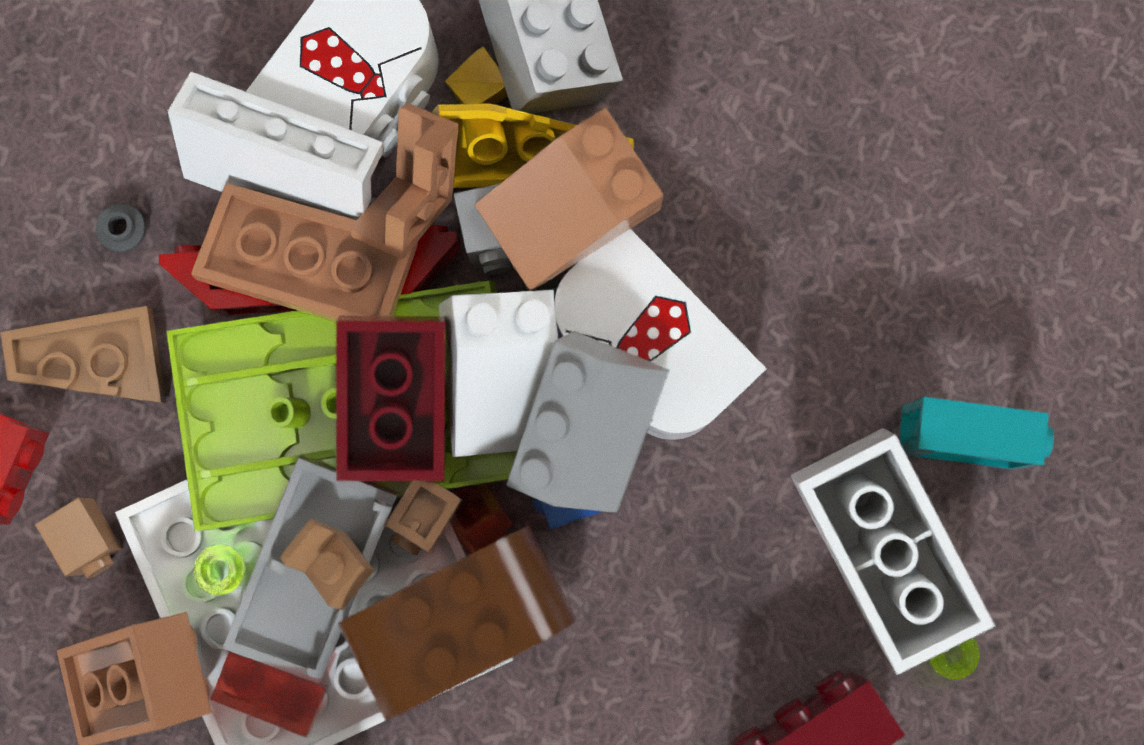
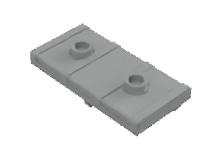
(281, 612)

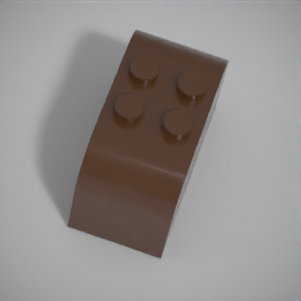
(457, 623)

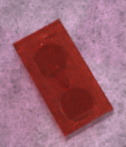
(479, 518)
(269, 694)

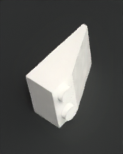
(495, 366)

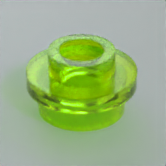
(204, 570)
(963, 667)

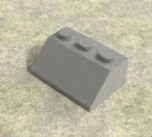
(587, 425)

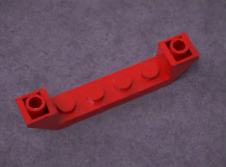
(432, 255)

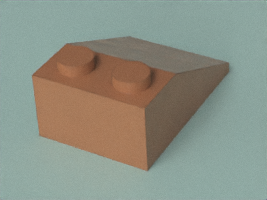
(570, 200)
(134, 680)

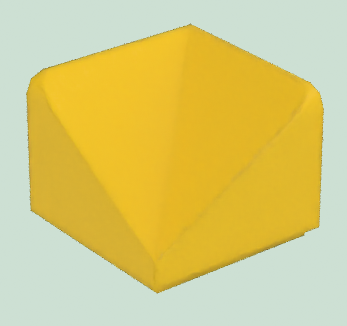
(478, 80)

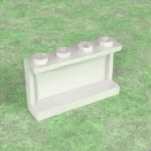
(271, 148)

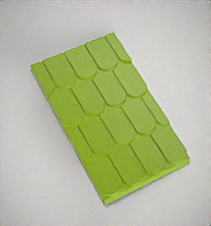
(265, 394)

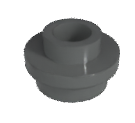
(131, 237)

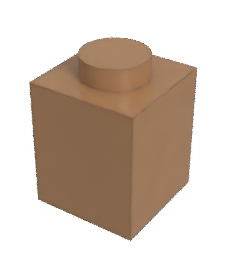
(80, 538)

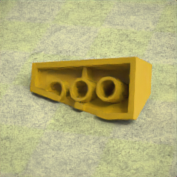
(497, 141)

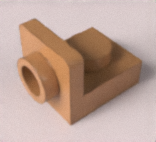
(422, 516)
(329, 562)

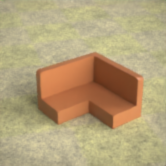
(420, 187)

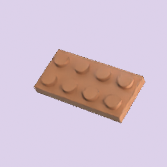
(297, 258)

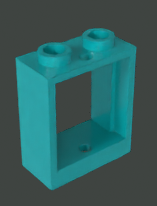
(975, 433)

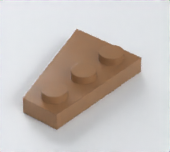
(90, 354)

